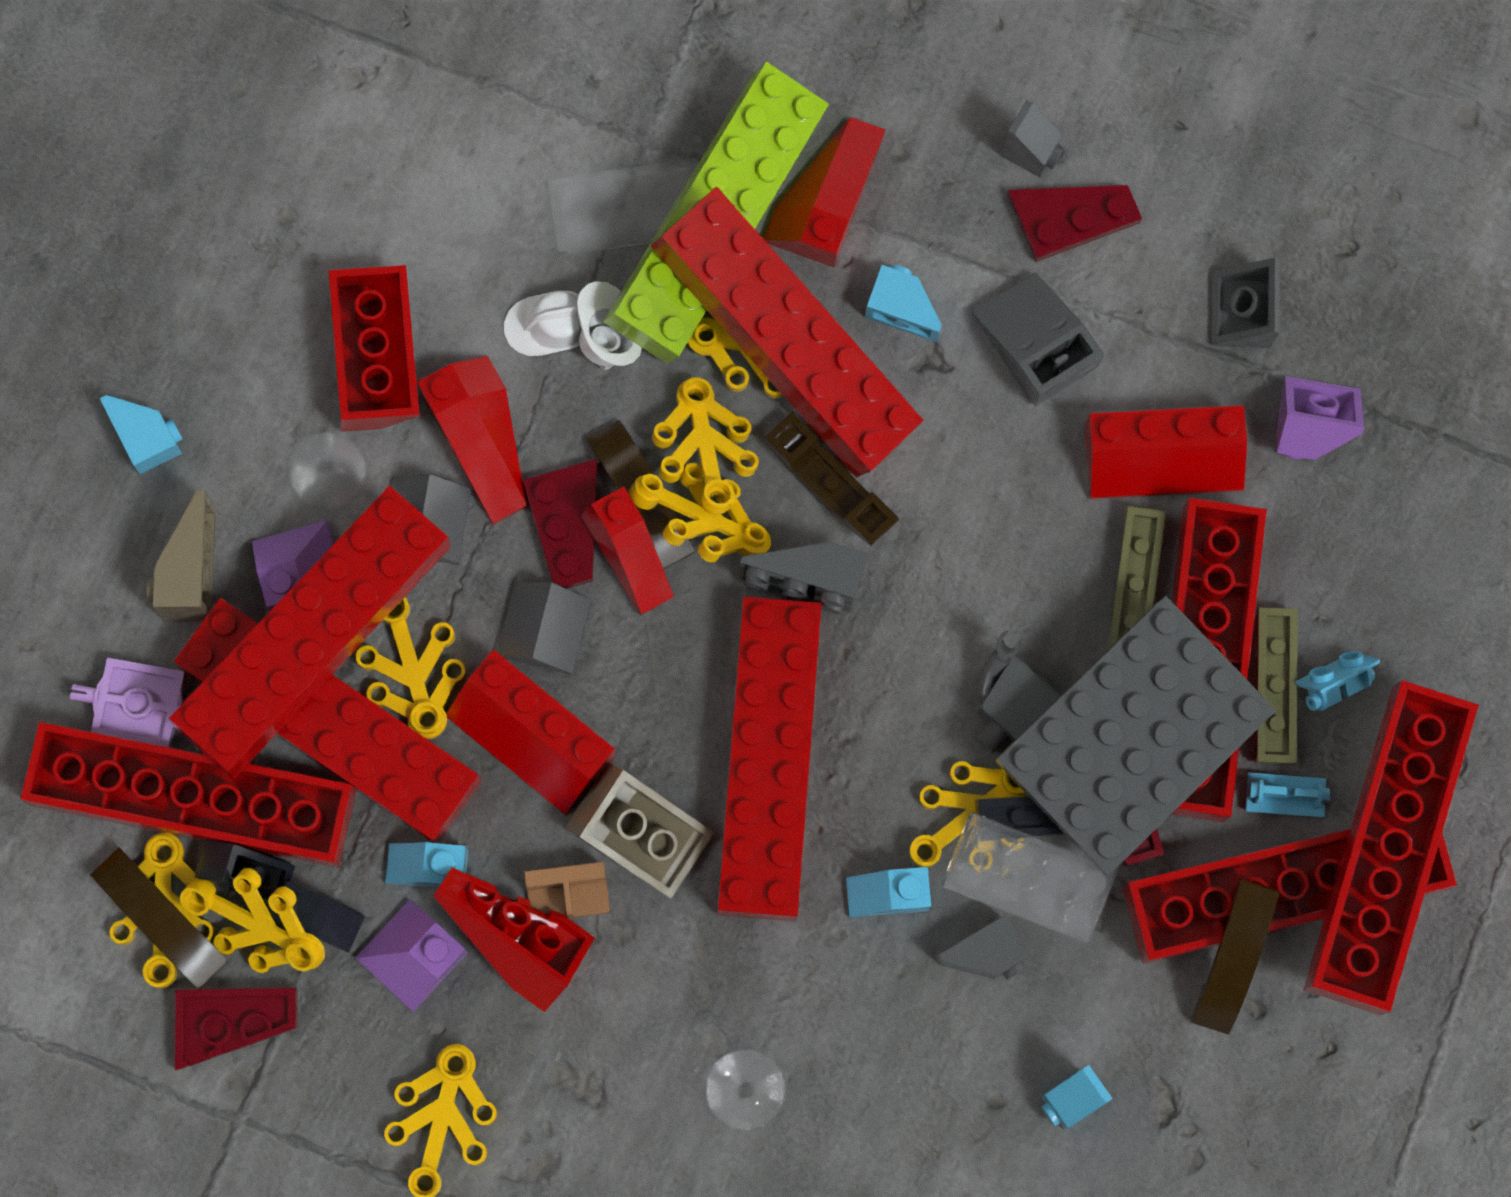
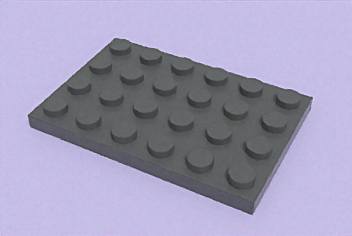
(1135, 736)

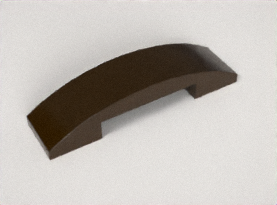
(623, 465)
(830, 480)
(158, 918)
(1236, 957)

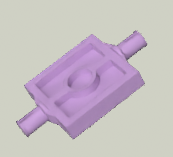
(134, 701)

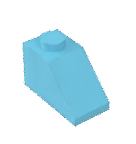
(903, 303)
(143, 433)
(423, 863)
(889, 892)
(1074, 1098)

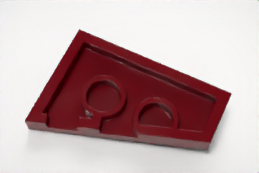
(1071, 216)
(557, 507)
(229, 1019)

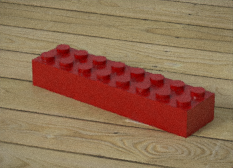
(787, 333)
(1218, 594)
(310, 632)
(352, 737)
(769, 759)
(188, 795)
(1391, 848)
(1191, 906)

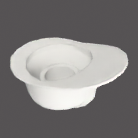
(544, 324)
(598, 340)

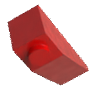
(629, 549)

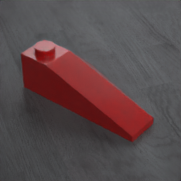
(823, 201)
(477, 424)
(524, 945)

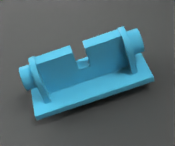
(1350, 672)
(1286, 795)

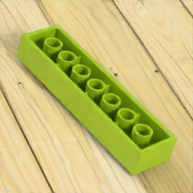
(748, 166)

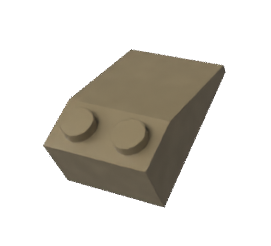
(186, 567)
(639, 830)

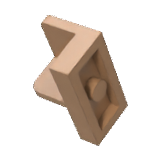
(569, 890)

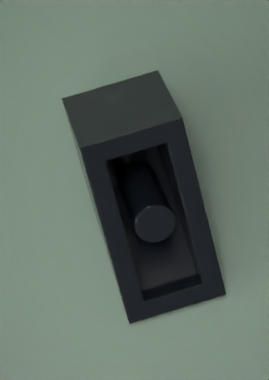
(223, 862)
(324, 918)

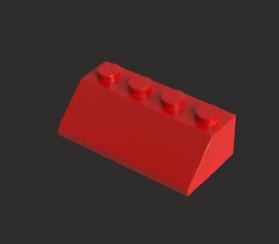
(373, 347)
(1166, 452)
(530, 732)

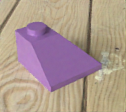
(1316, 418)
(287, 557)
(412, 955)

